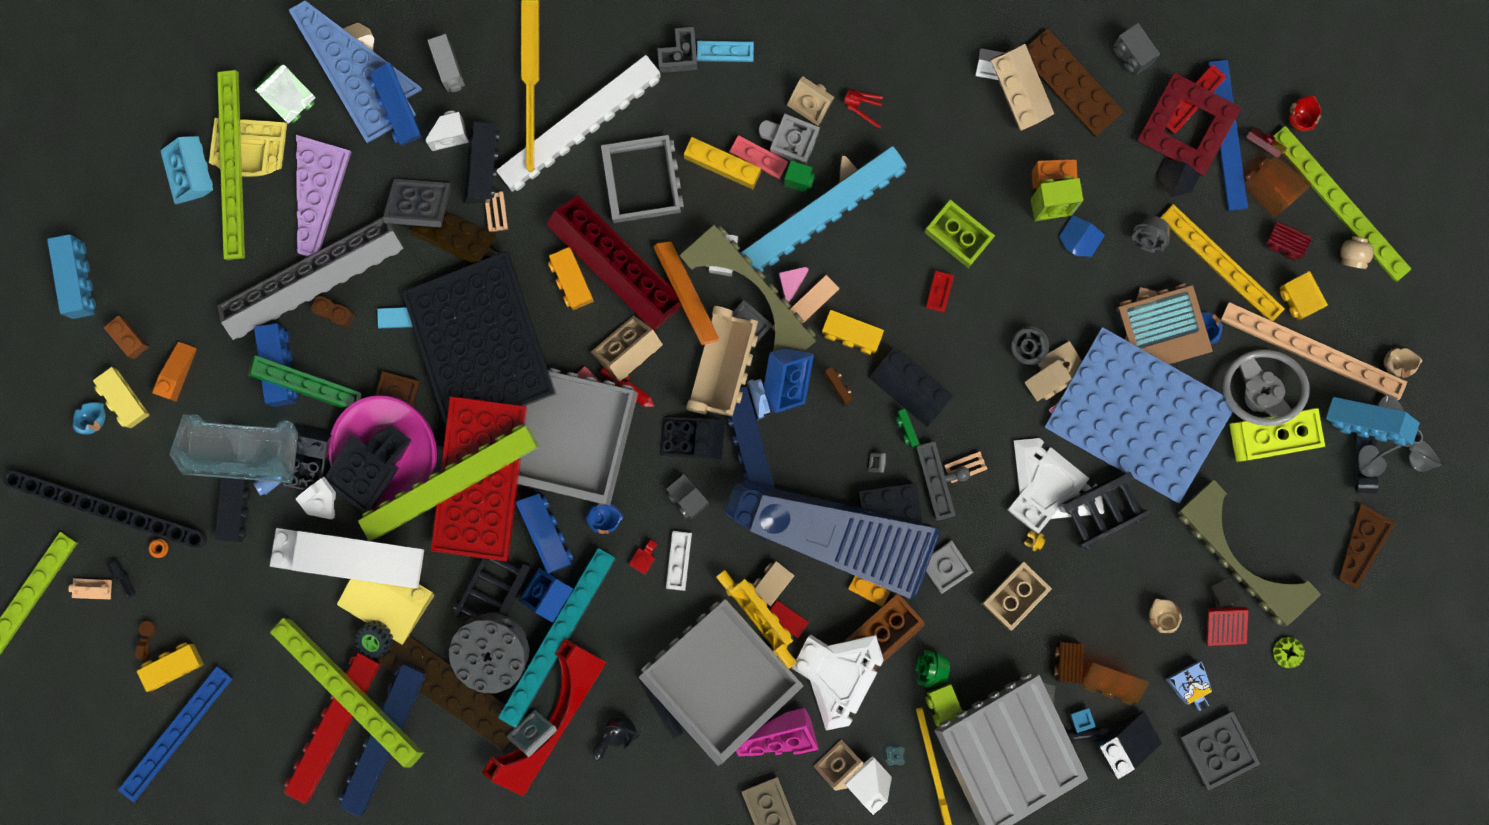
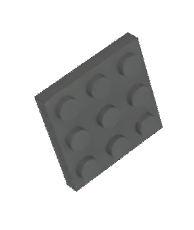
(417, 203)
(1220, 750)

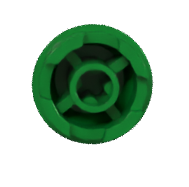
(932, 669)

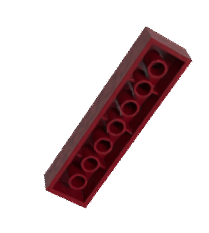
(615, 262)

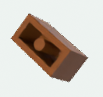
(126, 337)

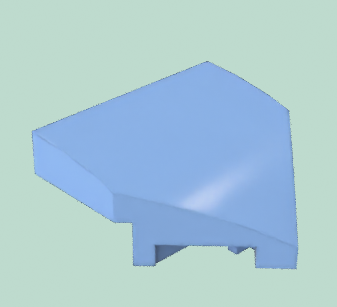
(758, 398)

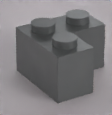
(682, 56)
(687, 496)

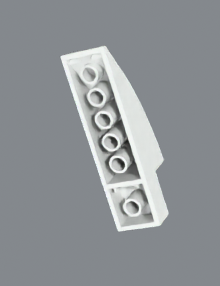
(347, 558)

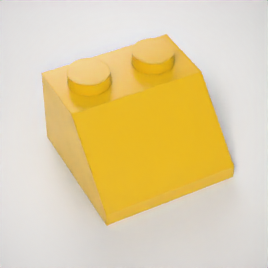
(1303, 296)

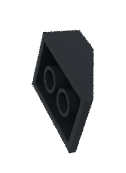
(1128, 744)

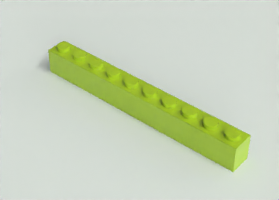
(447, 484)
(347, 693)

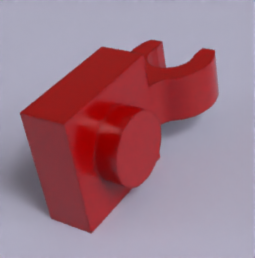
(643, 559)

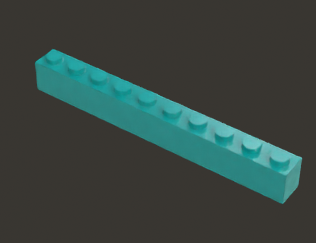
(561, 629)

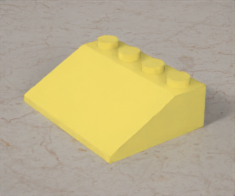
(390, 604)

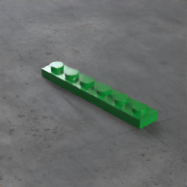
(302, 382)

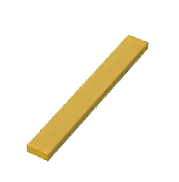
(1222, 264)

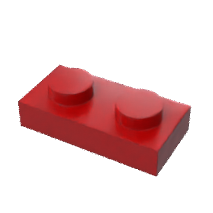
(939, 291)

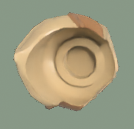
(1402, 362)
(1165, 616)

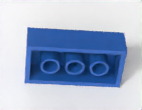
(273, 345)

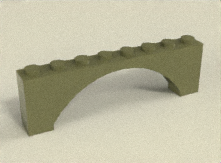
(717, 250)
(1204, 516)

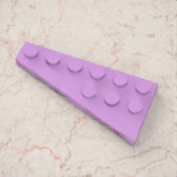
(318, 184)

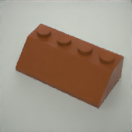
(892, 626)

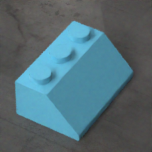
(186, 169)

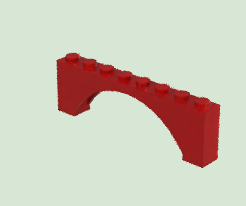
(578, 673)

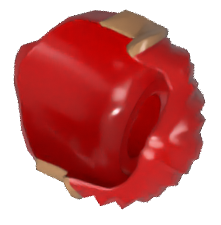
(1305, 113)

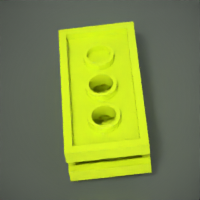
(1259, 441)

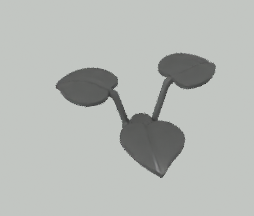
(1421, 456)

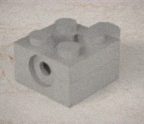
(790, 139)

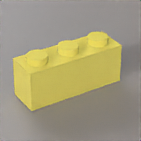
(120, 398)

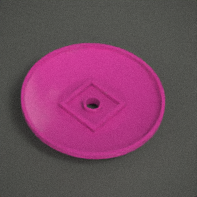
(377, 413)

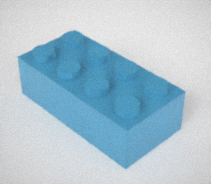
(71, 276)
(1372, 421)

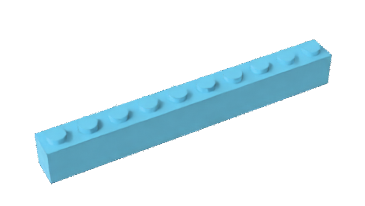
(825, 209)

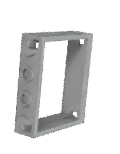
(658, 141)

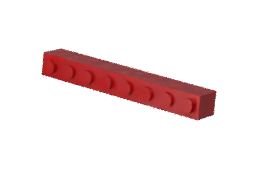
(328, 734)

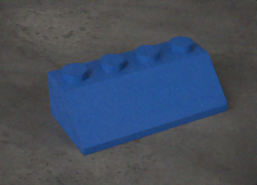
(396, 105)
(544, 533)

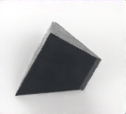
(1177, 177)

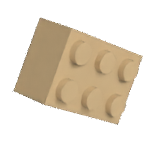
(1016, 596)

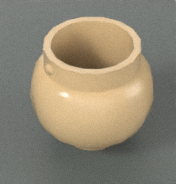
(1356, 252)

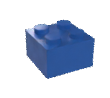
(546, 595)

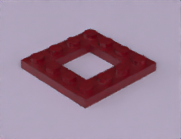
(1182, 88)

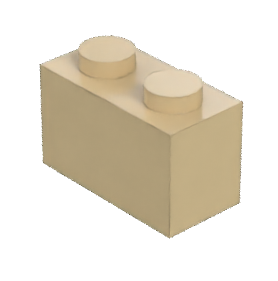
(1049, 379)
(773, 582)

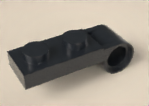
(1363, 483)

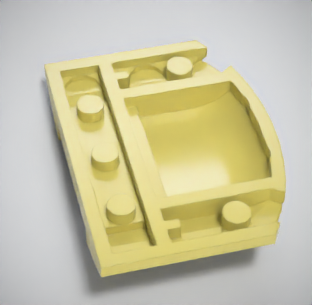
(260, 146)

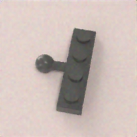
(937, 480)

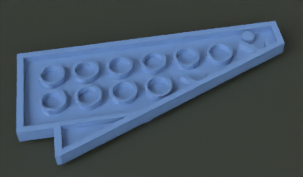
(349, 69)

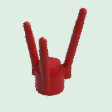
(855, 98)

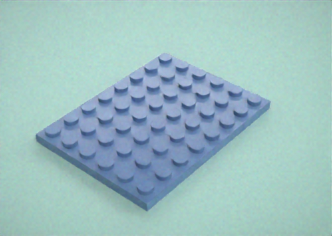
(1140, 415)

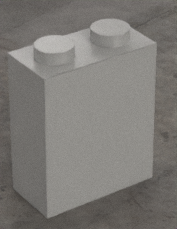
(446, 63)

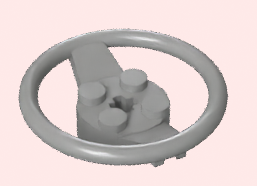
(1258, 382)

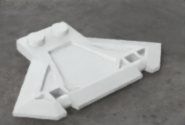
(1046, 485)
(839, 675)

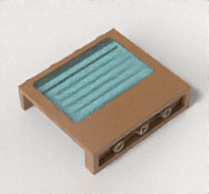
(1167, 324)

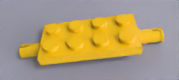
(759, 614)

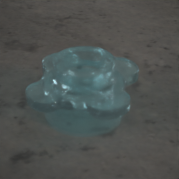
(890, 753)

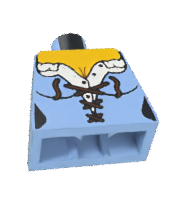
(1191, 685)

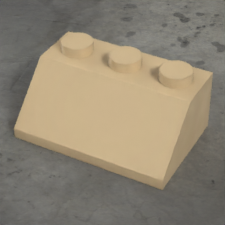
(627, 348)

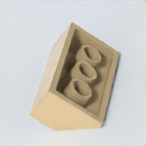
(1022, 87)

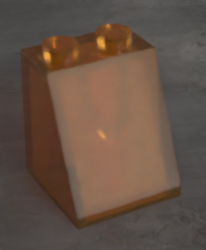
(1276, 185)

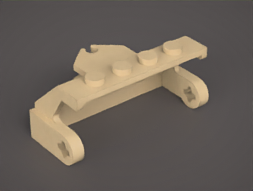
(724, 364)

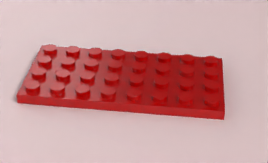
(481, 516)

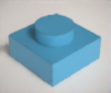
(1082, 720)

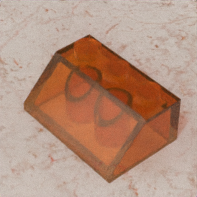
(1113, 683)

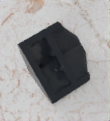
(387, 446)

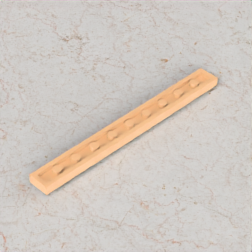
(1313, 351)

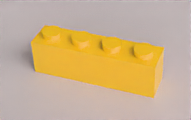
(722, 163)

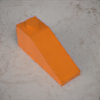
(174, 372)

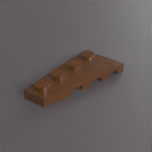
(1365, 543)

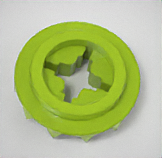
(1281, 657)

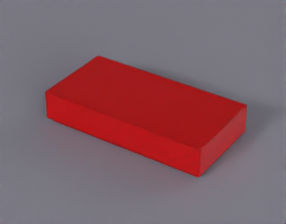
(789, 619)

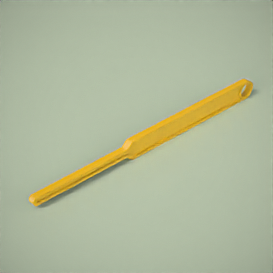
(530, 68)
(941, 798)

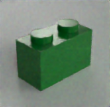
(799, 177)

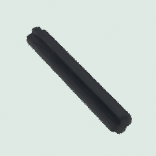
(666, 716)

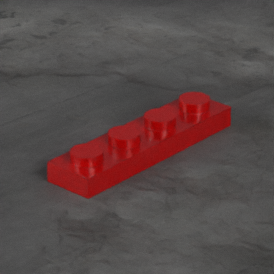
(1209, 80)

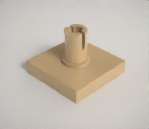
(810, 100)
(1067, 356)

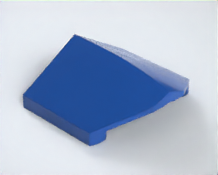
(1081, 237)

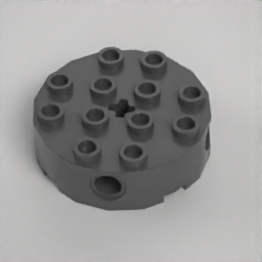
(492, 670)

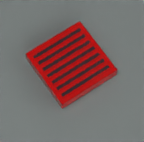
(1227, 626)

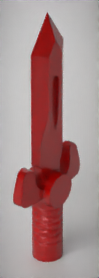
(642, 398)

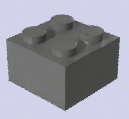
(1135, 49)

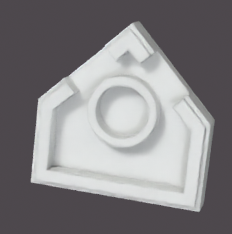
(318, 499)

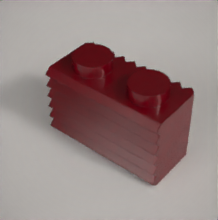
(1288, 241)

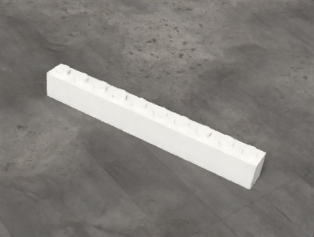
(581, 122)

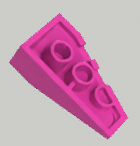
(785, 733)

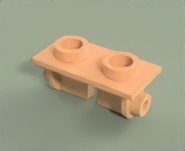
(91, 588)

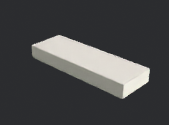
(678, 560)

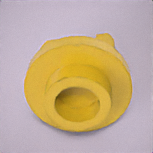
(1037, 541)

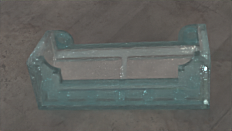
(235, 450)

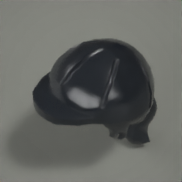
(616, 732)

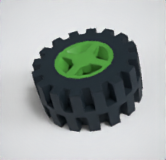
(366, 639)

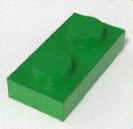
(903, 421)

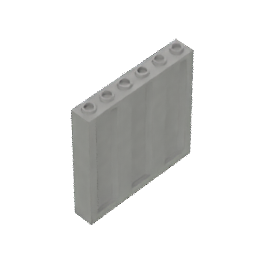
(1011, 752)

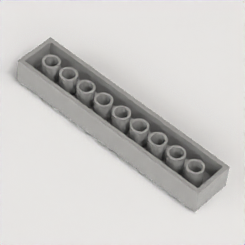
(309, 278)

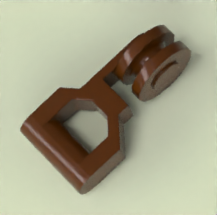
(147, 630)

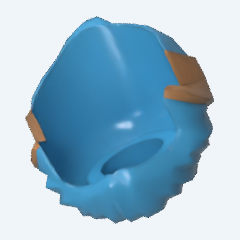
(89, 418)

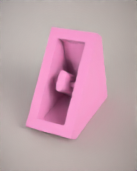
(791, 281)

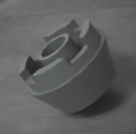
(1152, 234)
(1030, 345)

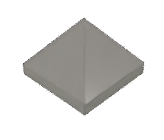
(877, 462)

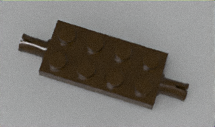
(458, 238)

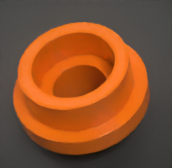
(153, 545)

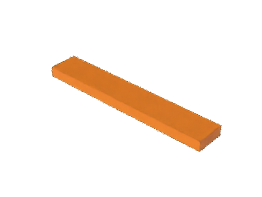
(686, 293)

